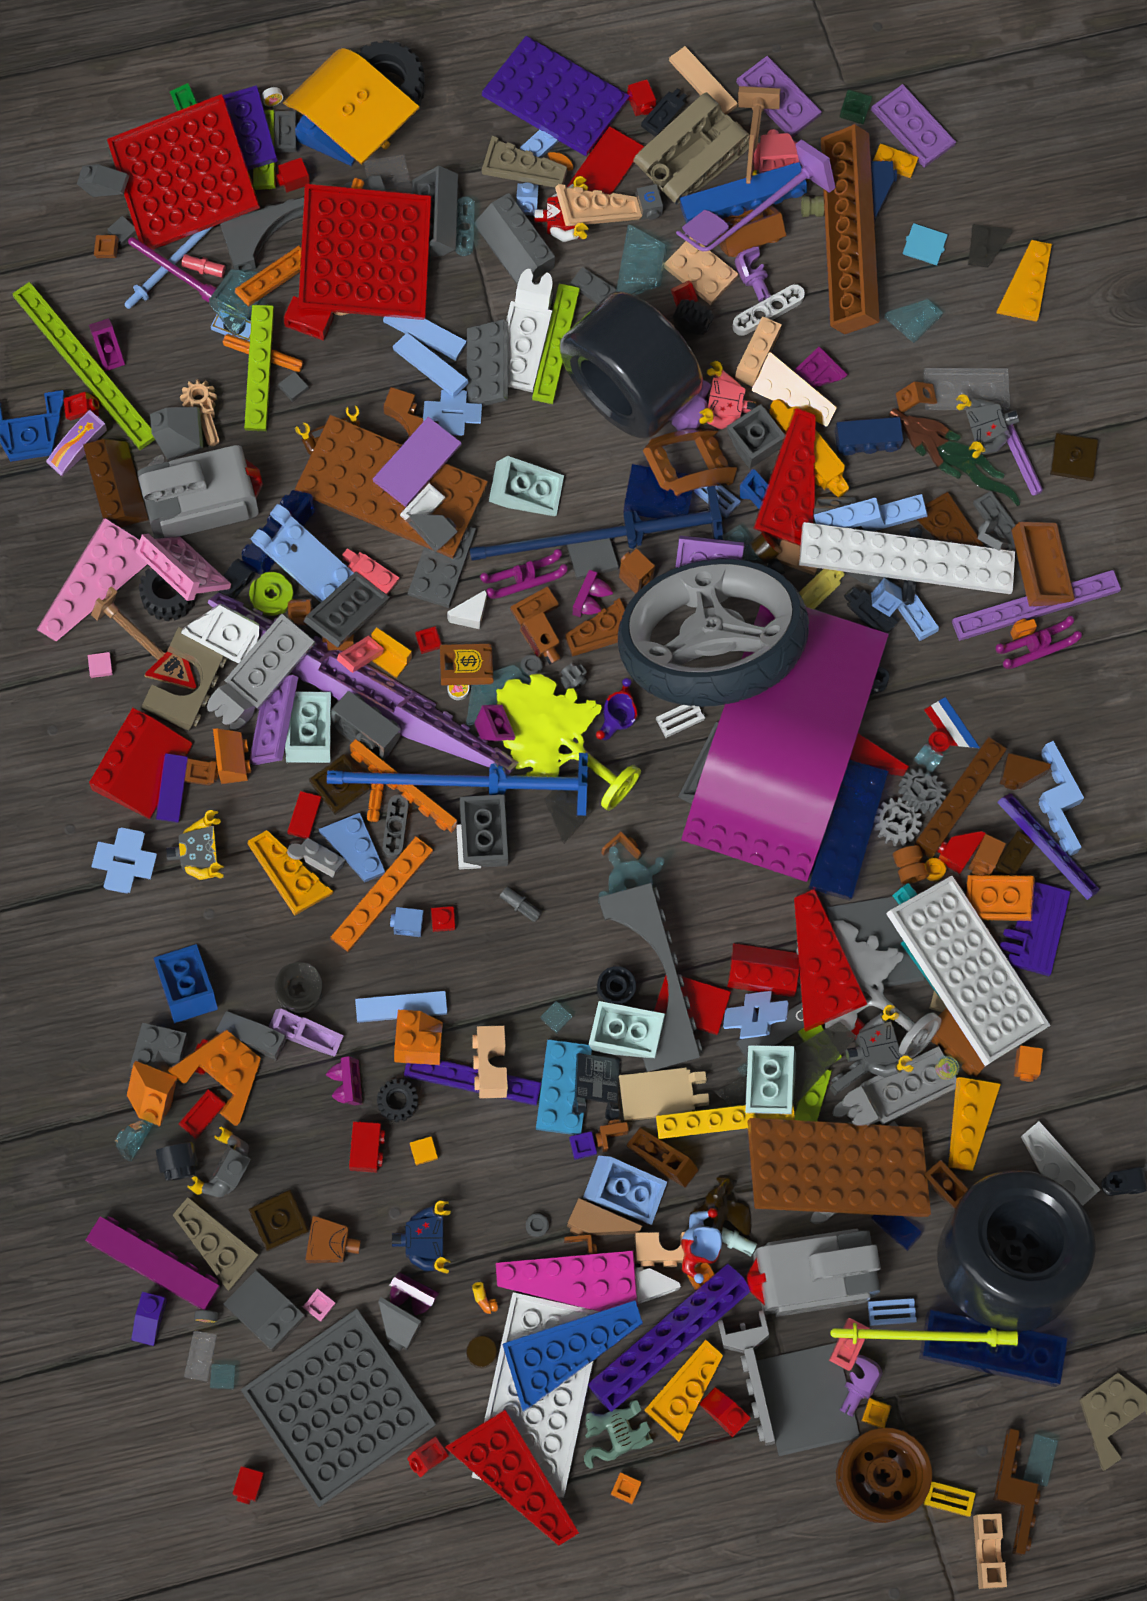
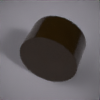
(765, 547)
(481, 1352)

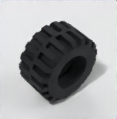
(161, 607)

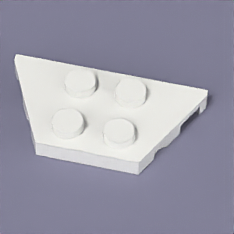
(224, 632)

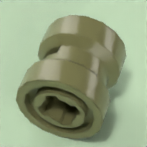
(812, 206)

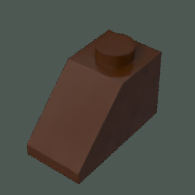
(1021, 771)
(945, 1184)

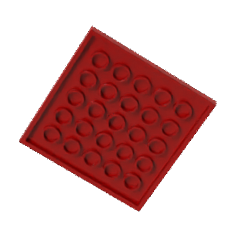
(183, 173)
(364, 252)

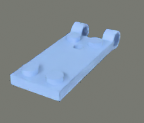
(312, 562)

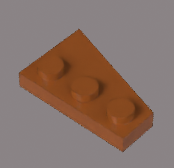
(597, 632)

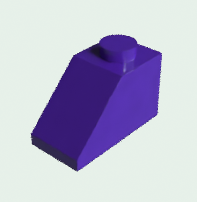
(148, 1318)

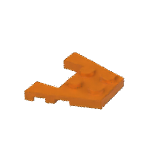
(229, 1064)

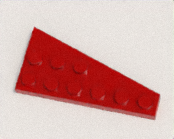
(791, 487)
(825, 974)
(507, 1466)

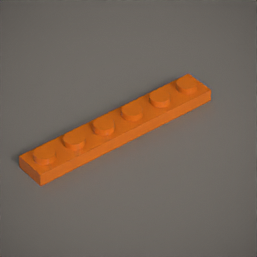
(410, 792)
(381, 894)

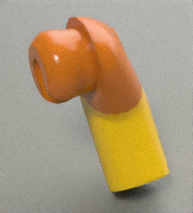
(481, 1299)

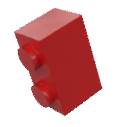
(309, 322)
(365, 1147)

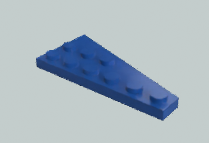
(556, 1354)

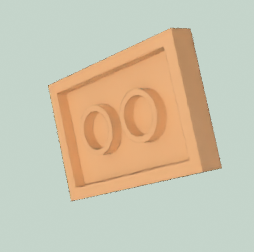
(704, 269)

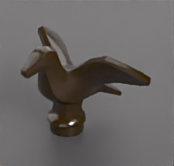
(727, 1210)

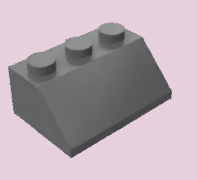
(366, 724)
(484, 830)

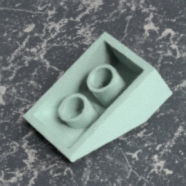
(525, 487)
(309, 728)
(626, 1030)
(770, 1079)

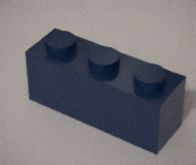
(868, 436)

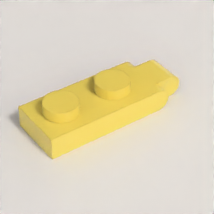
(821, 587)

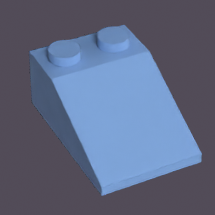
(625, 1189)

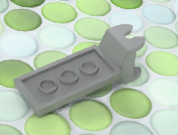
(260, 673)
(896, 1095)
(746, 1342)

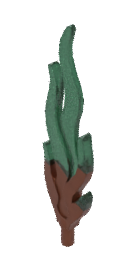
(943, 452)

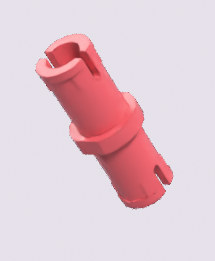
(203, 266)

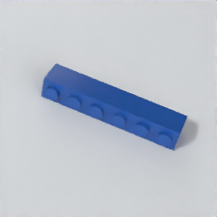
(739, 197)

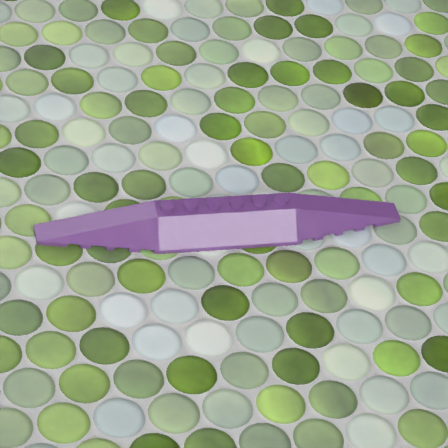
(410, 710)

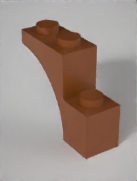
(402, 408)

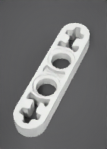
(766, 307)

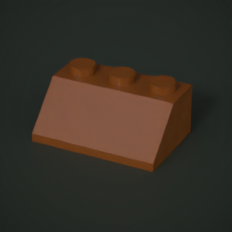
(762, 229)

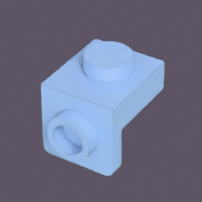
(527, 197)

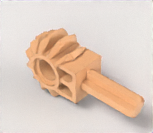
(206, 407)

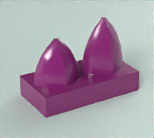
(591, 586)
(349, 1073)
(404, 1287)

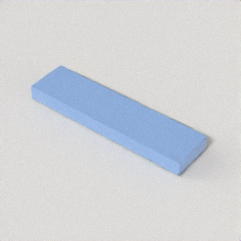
(430, 335)
(430, 364)
(387, 1007)

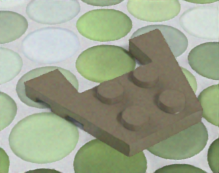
(1108, 1410)

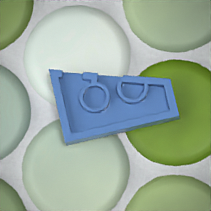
(355, 846)

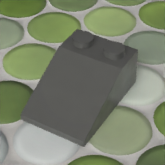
(264, 1311)

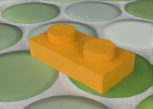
(902, 161)

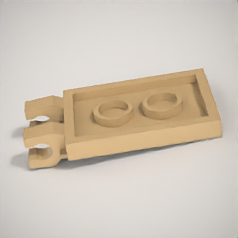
(660, 1093)

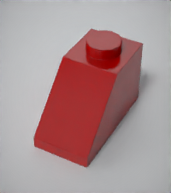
(959, 850)
(724, 1411)

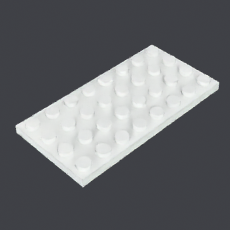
(968, 970)
(554, 1421)

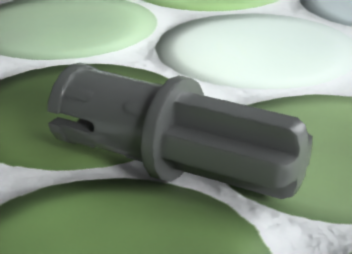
(520, 904)

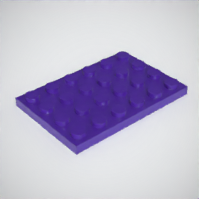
(555, 95)

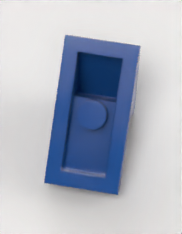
(753, 488)

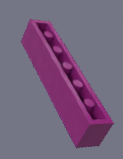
(152, 1263)

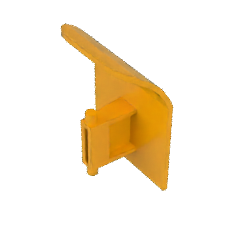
(353, 104)

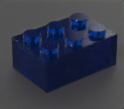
(651, 500)

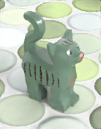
(620, 1433)

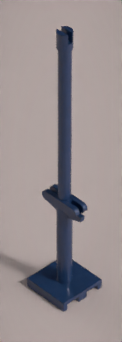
(633, 529)

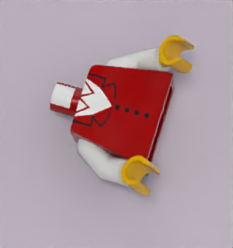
(555, 219)

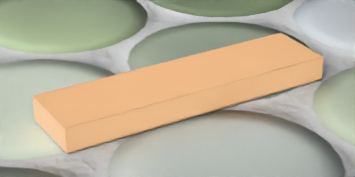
(701, 79)

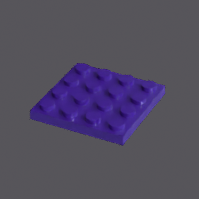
(251, 127)

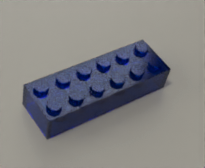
(848, 831)
(1034, 1359)

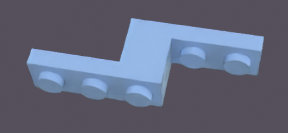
(873, 515)
(1060, 799)

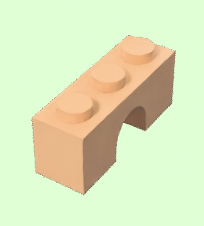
(757, 351)
(490, 1080)
(649, 1251)
(988, 1551)

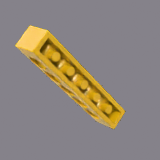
(710, 1121)

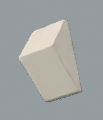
(469, 612)

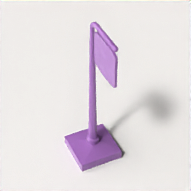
(708, 226)

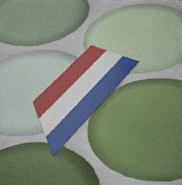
(947, 720)

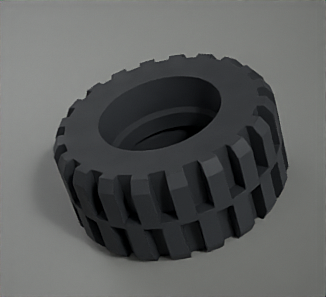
(398, 60)

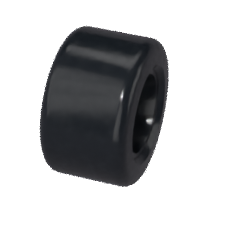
(631, 364)
(988, 1282)

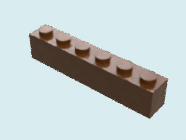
(960, 797)

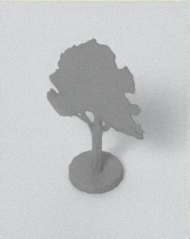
(871, 968)

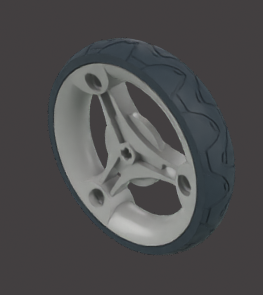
(713, 633)

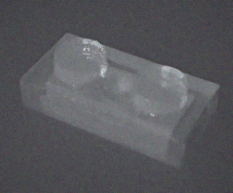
(200, 1356)

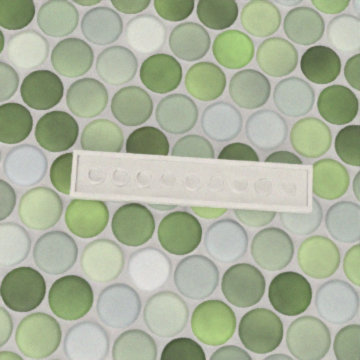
(907, 558)

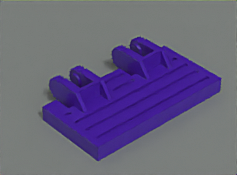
(1041, 934)

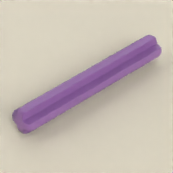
(1023, 462)

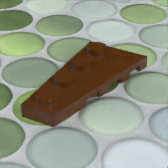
(948, 523)

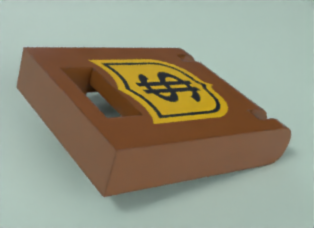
(471, 664)

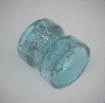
(929, 757)

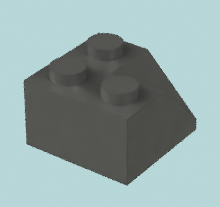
(755, 436)
(159, 1047)

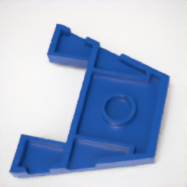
(35, 434)

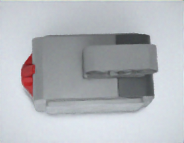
(200, 492)
(815, 1272)

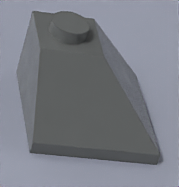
(177, 430)
(399, 1325)

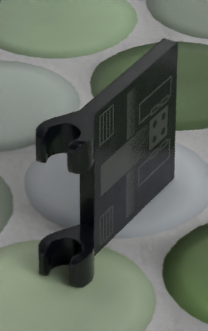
(596, 1081)

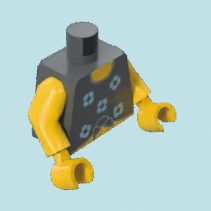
(198, 849)

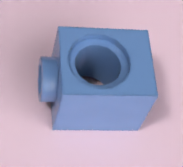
(886, 597)
(407, 922)

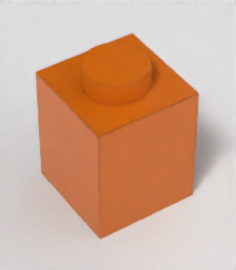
(1028, 1063)

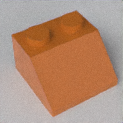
(230, 756)
(151, 1092)

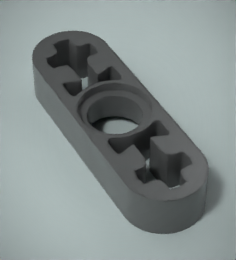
(392, 811)

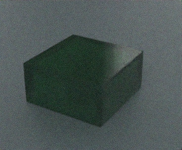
(855, 107)

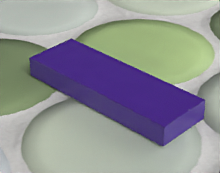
(171, 788)

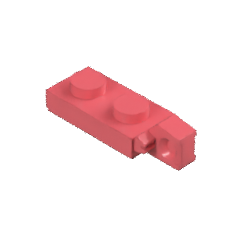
(371, 570)

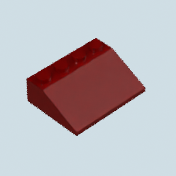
(134, 763)

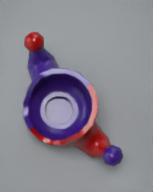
(618, 712)

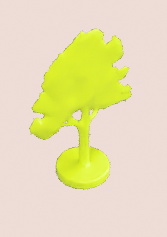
(545, 723)

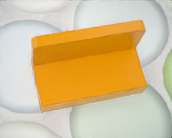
(394, 656)

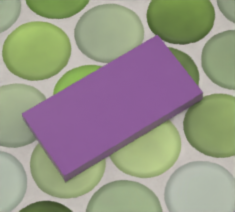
(795, 108)
(913, 125)
(417, 462)
(273, 724)

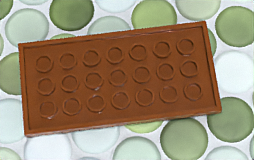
(343, 475)
(838, 1167)

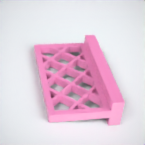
(173, 570)

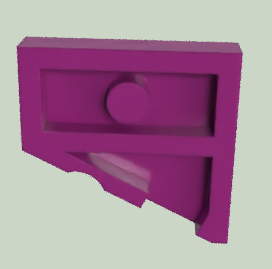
(819, 369)

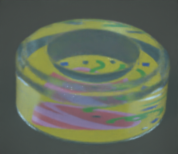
(947, 1068)

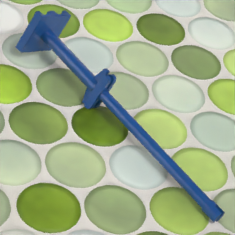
(496, 781)

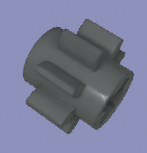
(573, 676)

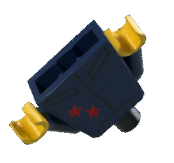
(424, 1238)

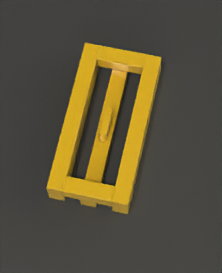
(969, 1504)

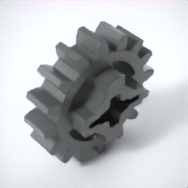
(922, 791)

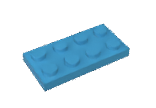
(559, 1088)

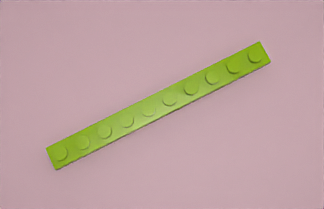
(84, 365)

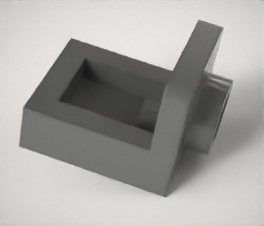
(989, 538)

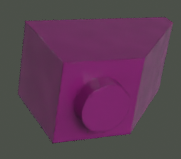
(106, 344)
(494, 724)

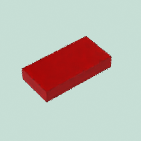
(304, 815)
(202, 1114)

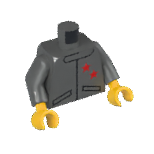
(987, 424)
(878, 1047)
(229, 1169)

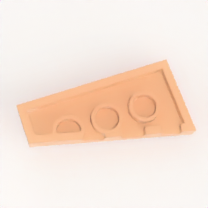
(595, 207)

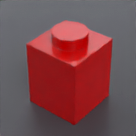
(641, 97)
(292, 175)
(248, 1485)

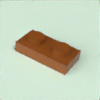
(533, 605)

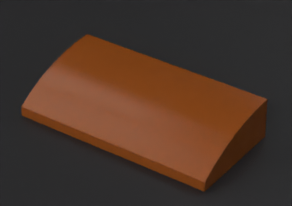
(1042, 563)

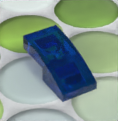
(898, 1229)

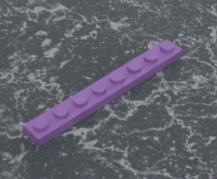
(1013, 611)

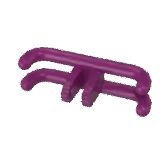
(524, 576)
(1039, 644)

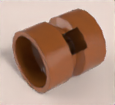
(910, 864)

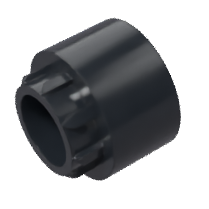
(616, 975)
(177, 1161)

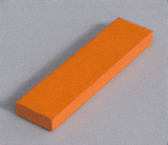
(270, 277)

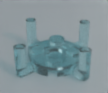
(629, 870)

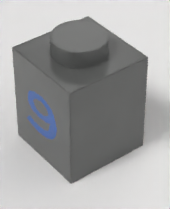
(649, 202)

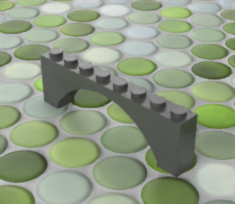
(250, 231)
(639, 911)

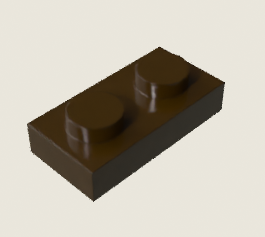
(1014, 854)

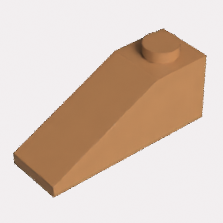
(595, 1221)

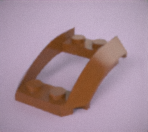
(718, 467)

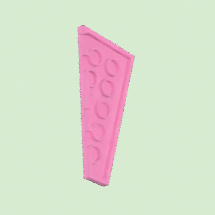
(106, 562)

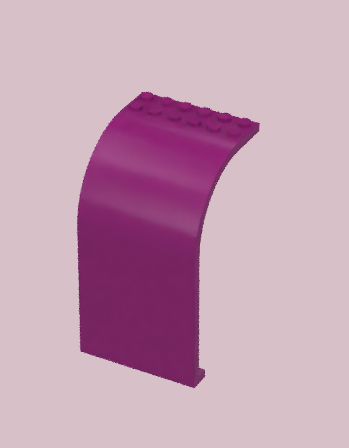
(787, 751)

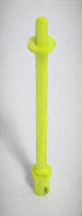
(992, 1336)

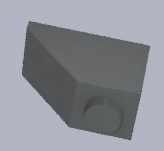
(102, 181)
(433, 529)

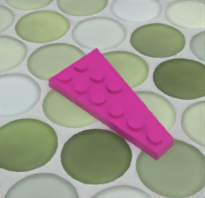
(581, 1281)

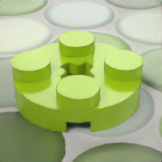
(274, 605)

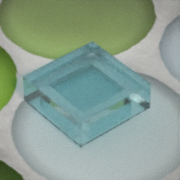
(556, 1017)
(222, 1376)

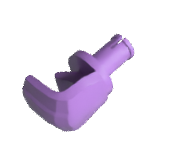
(752, 277)
(690, 415)
(862, 1387)

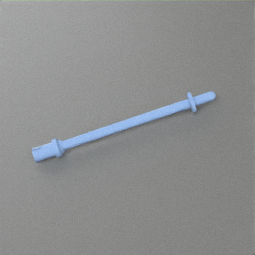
(141, 292)

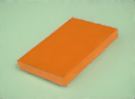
(1001, 897)

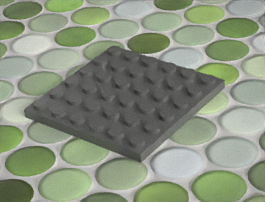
(338, 1408)

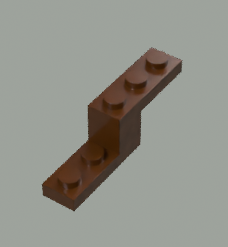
(1016, 1492)

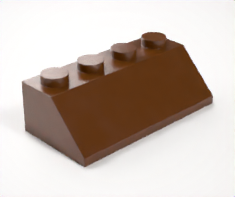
(115, 482)

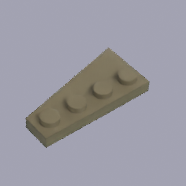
(514, 164)
(217, 1245)

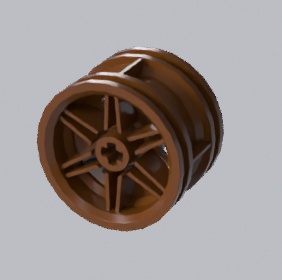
(909, 1456)

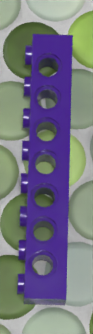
(669, 1337)

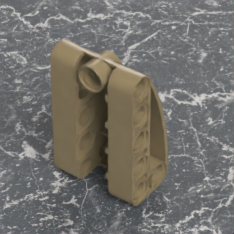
(693, 149)

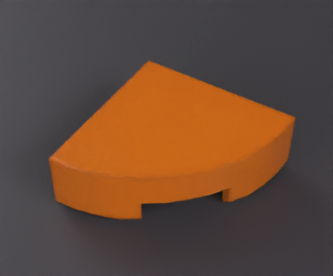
(561, 159)

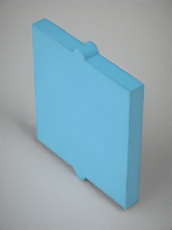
(925, 244)

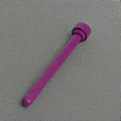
(205, 290)

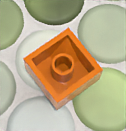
(417, 1038)

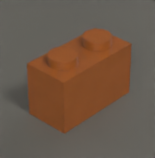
(636, 570)
(986, 856)

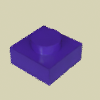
(582, 1145)

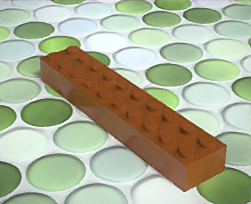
(850, 232)

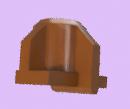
(299, 609)

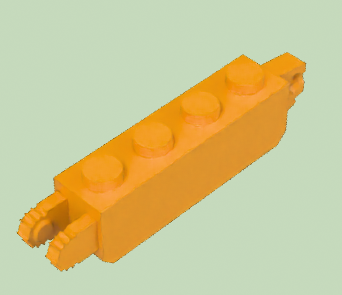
(827, 466)

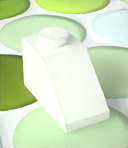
(653, 1284)

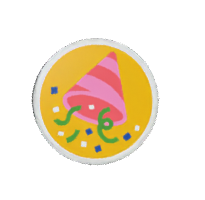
(272, 96)
(458, 692)

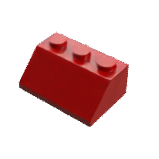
(763, 970)

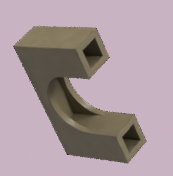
(184, 709)

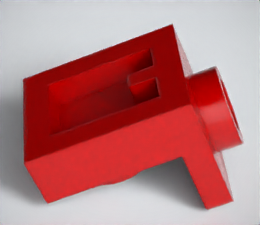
(79, 404)
(427, 1457)

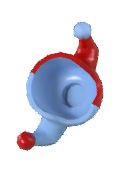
(700, 1243)

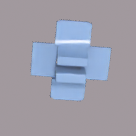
(453, 412)
(126, 849)
(747, 1019)

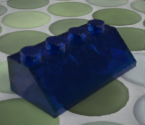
(301, 509)

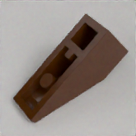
(663, 1157)

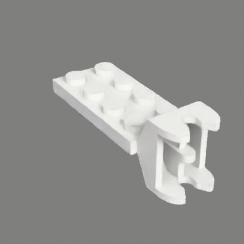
(527, 329)

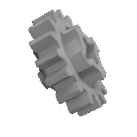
(898, 830)

